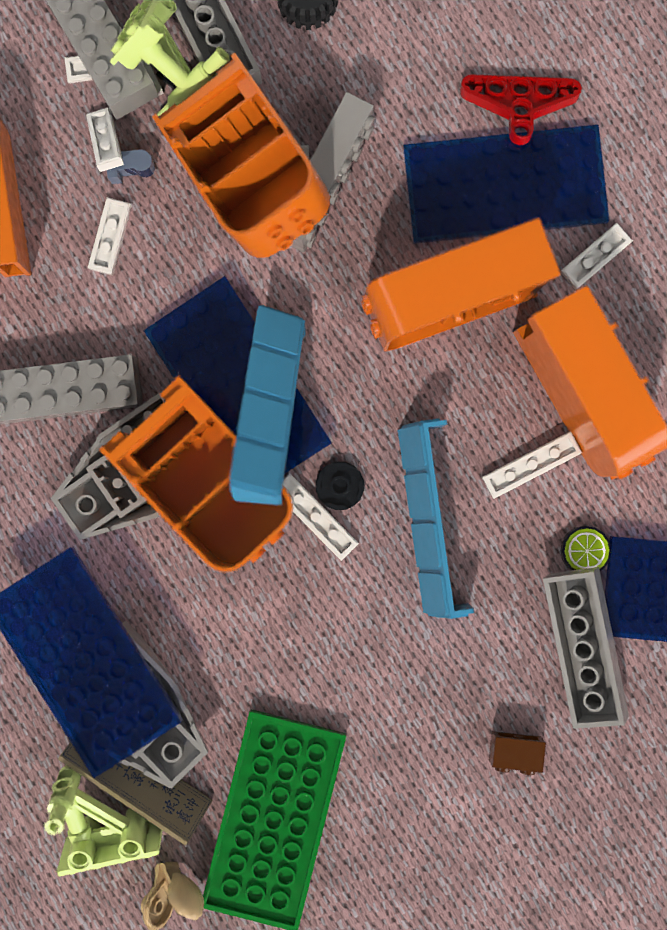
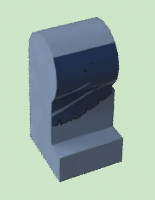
(135, 163)

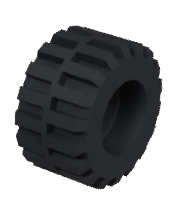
(307, 12)

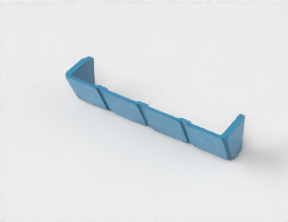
(267, 407)
(427, 521)

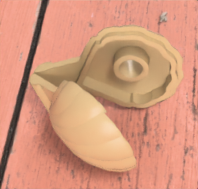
(171, 891)

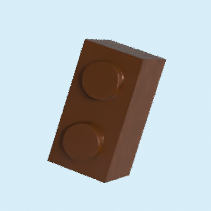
(517, 752)

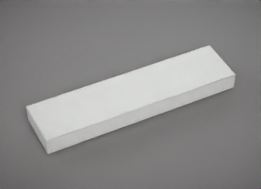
(531, 464)
(319, 519)

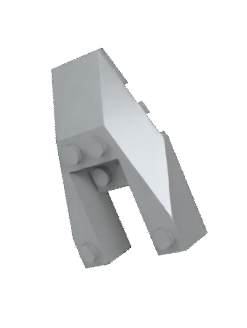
(96, 493)
(178, 749)

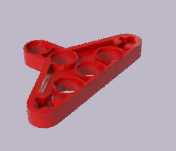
(508, 99)

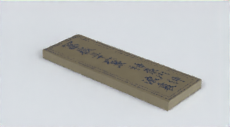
(171, 810)

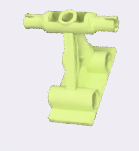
(149, 40)
(87, 842)

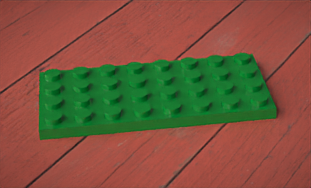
(273, 820)

